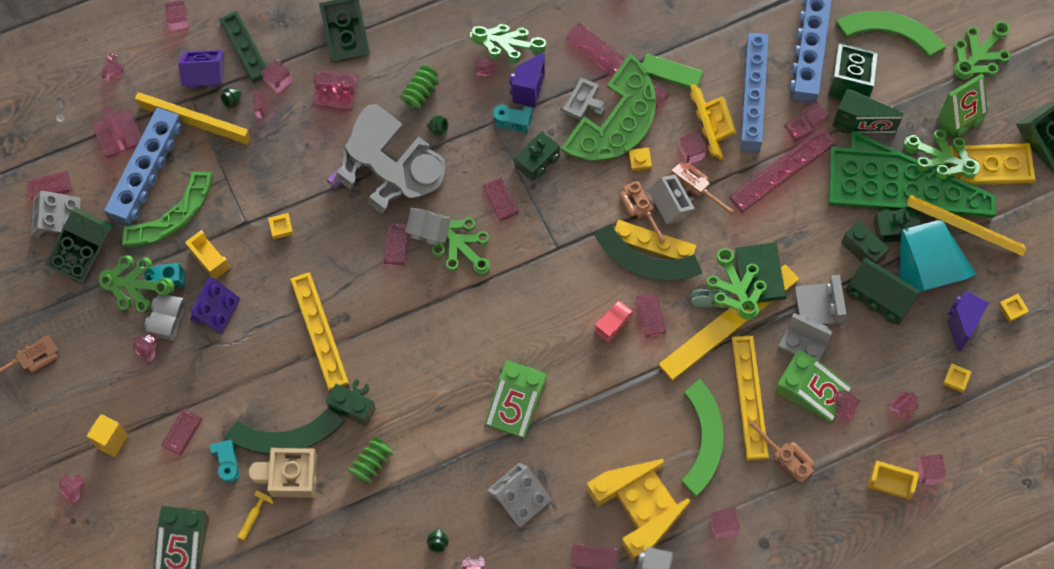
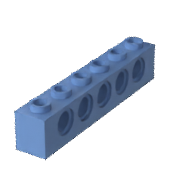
(809, 90)
(754, 92)
(161, 121)

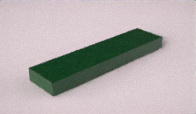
(244, 46)

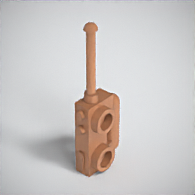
(696, 182)
(642, 204)
(29, 353)
(787, 459)

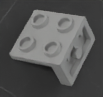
(51, 212)
(822, 302)
(805, 336)
(520, 494)

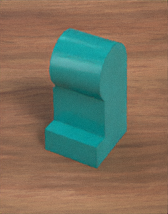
(513, 119)
(172, 271)
(228, 468)

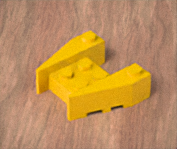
(644, 501)

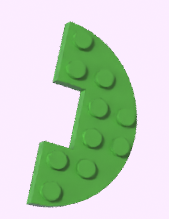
(625, 124)

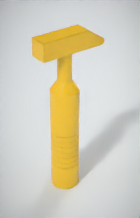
(253, 515)

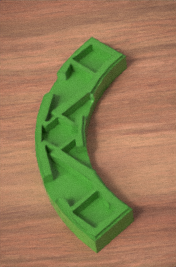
(893, 24)
(175, 218)
(711, 438)

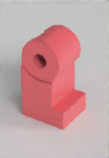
(613, 321)

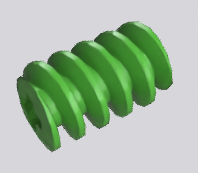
(419, 87)
(370, 461)

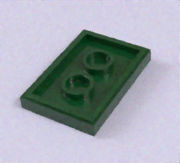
(770, 272)

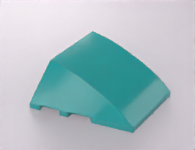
(931, 257)

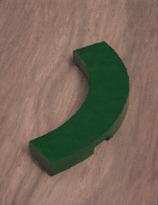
(643, 265)
(302, 437)

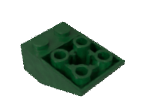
(78, 244)

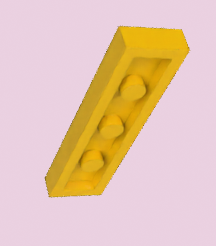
(649, 242)

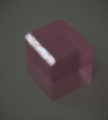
(176, 14)
(276, 76)
(692, 147)
(931, 469)
(724, 523)

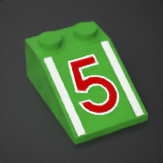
(964, 108)
(811, 385)
(516, 399)

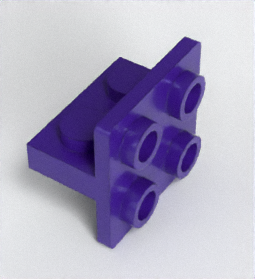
(214, 306)

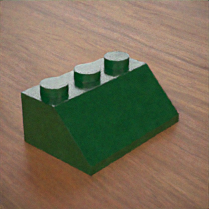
(882, 291)

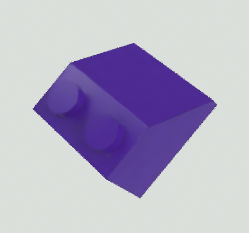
(202, 68)
(528, 81)
(964, 317)

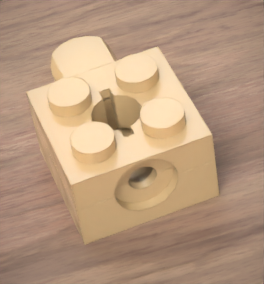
(288, 473)

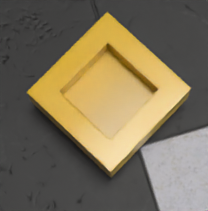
(640, 159)
(280, 226)
(1013, 308)
(957, 378)

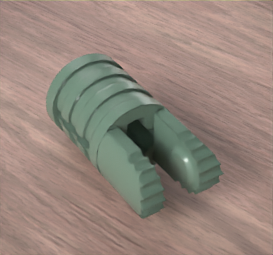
(705, 298)

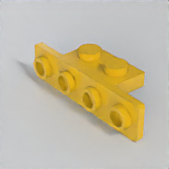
(715, 119)

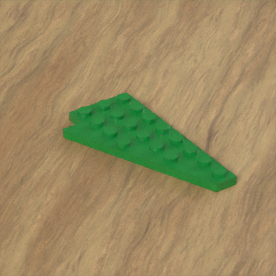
(883, 179)

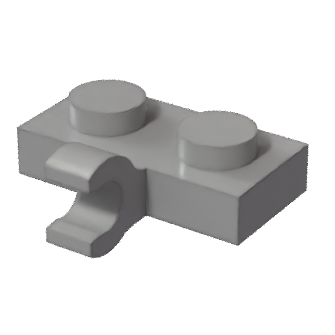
(582, 99)

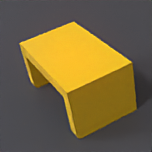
(207, 255)
(107, 435)
(893, 480)

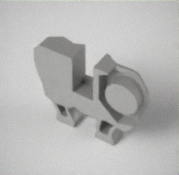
(414, 173)

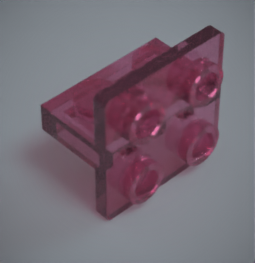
(335, 89)
(117, 132)

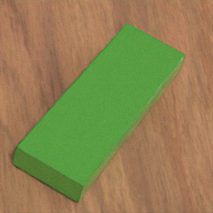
(671, 71)

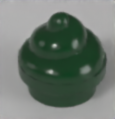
(230, 97)
(438, 125)
(437, 541)

